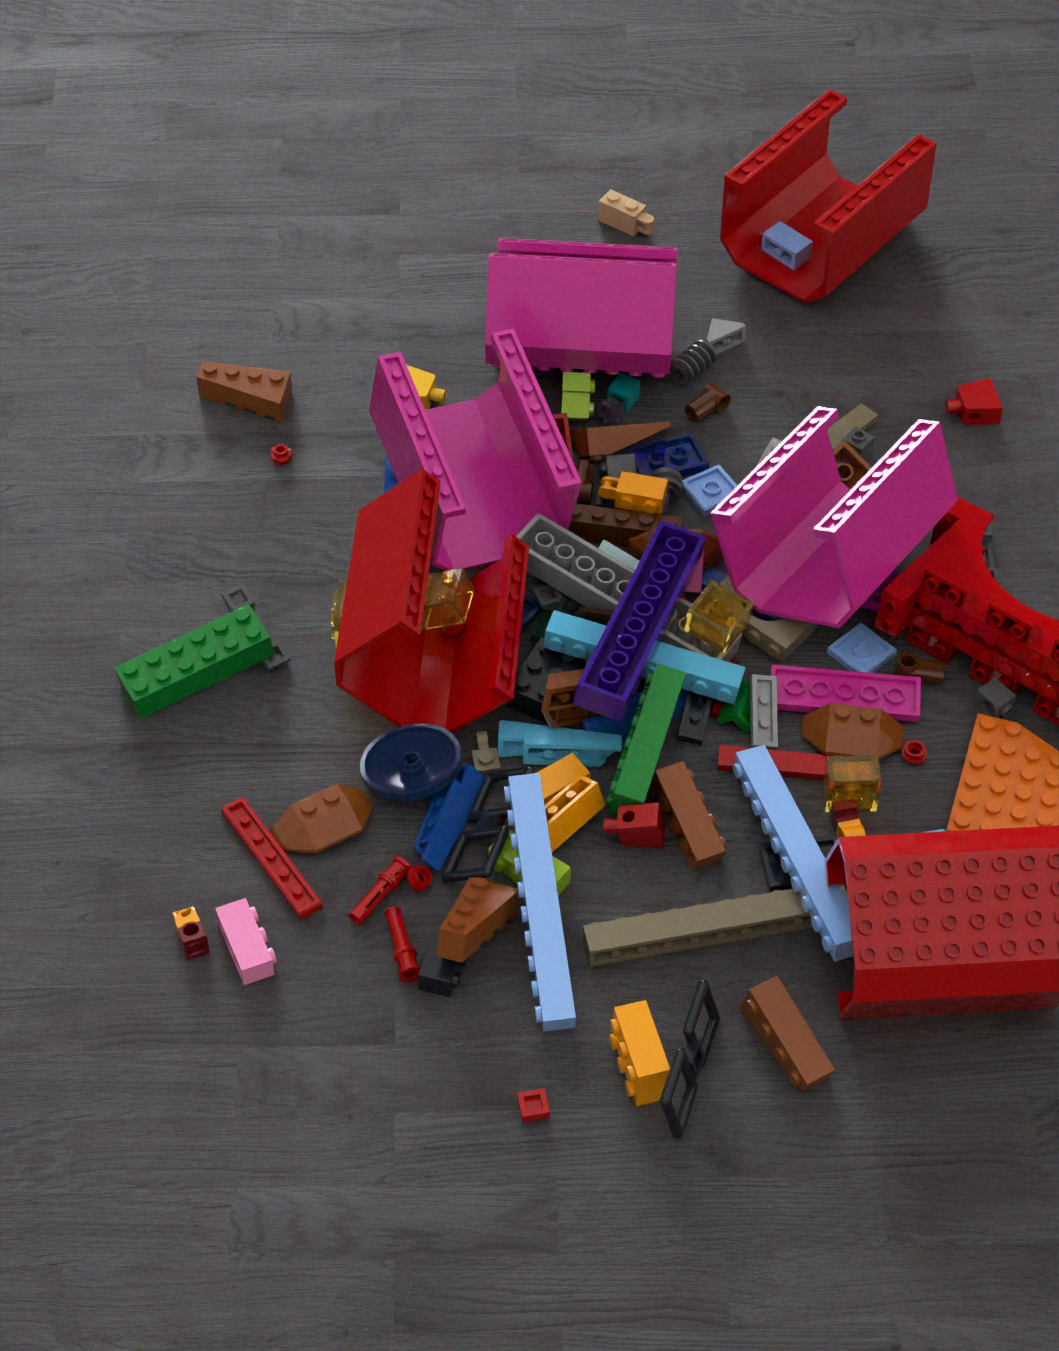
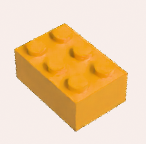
(639, 1052)

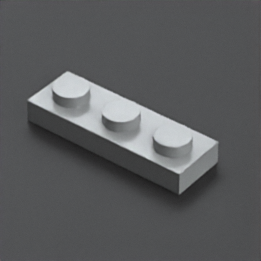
(763, 711)

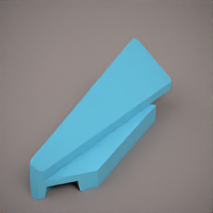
(547, 745)

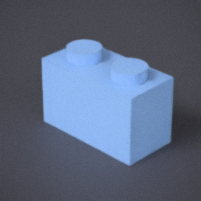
(787, 245)

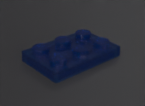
(675, 452)

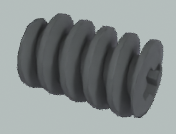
(692, 362)

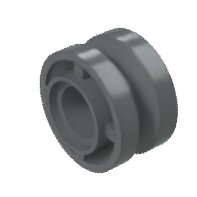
(674, 481)

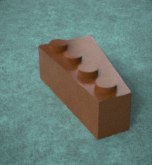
(246, 387)
(687, 815)
(475, 916)

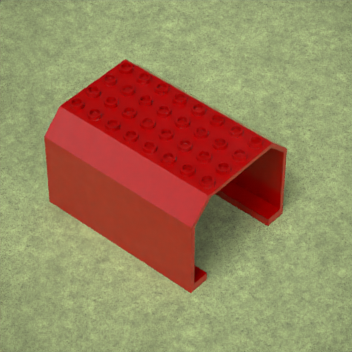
(798, 185)
(380, 644)
(950, 921)

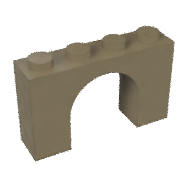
(776, 637)

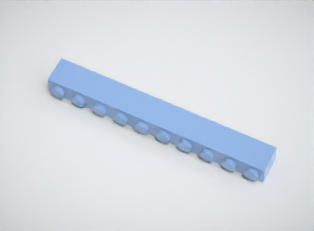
(796, 848)
(541, 902)

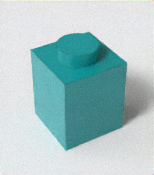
(625, 389)

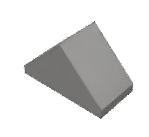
(725, 334)

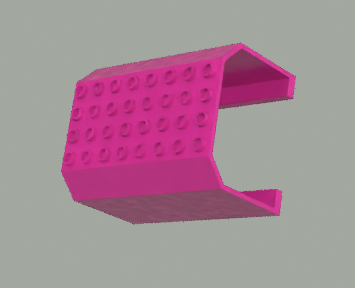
(584, 304)
(493, 455)
(813, 545)

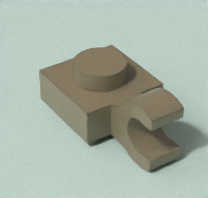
(485, 758)

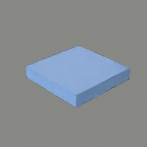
(708, 488)
(861, 650)

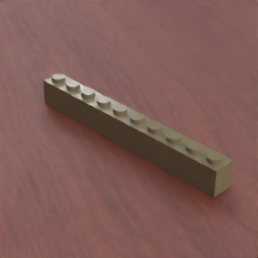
(695, 926)

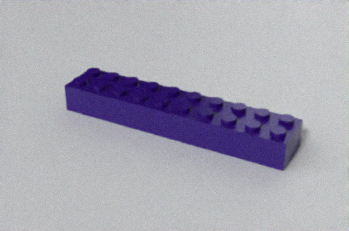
(639, 621)

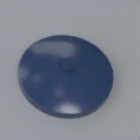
(411, 762)

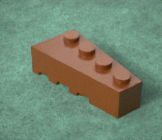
(786, 1034)

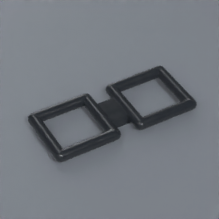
(489, 826)
(690, 1059)

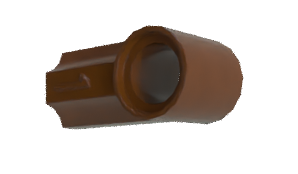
(711, 399)
(585, 471)
(910, 665)

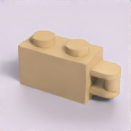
(624, 214)

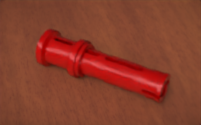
(387, 882)
(404, 952)

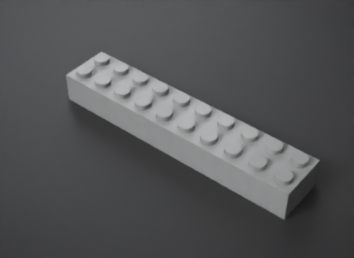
(597, 579)

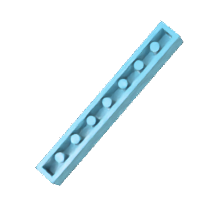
(703, 673)

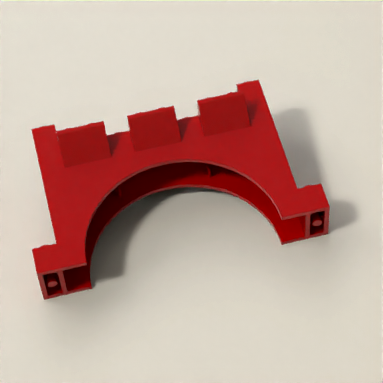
(961, 606)

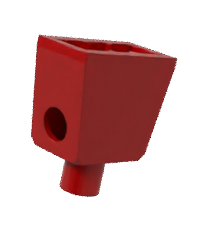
(976, 403)
(638, 825)

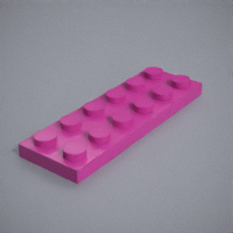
(812, 688)

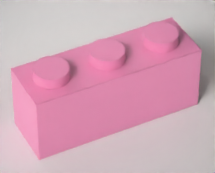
(246, 941)

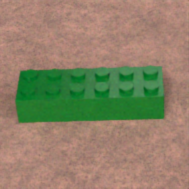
(194, 661)
(645, 738)

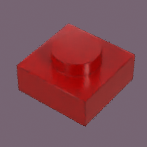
(533, 1105)

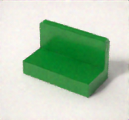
(740, 710)

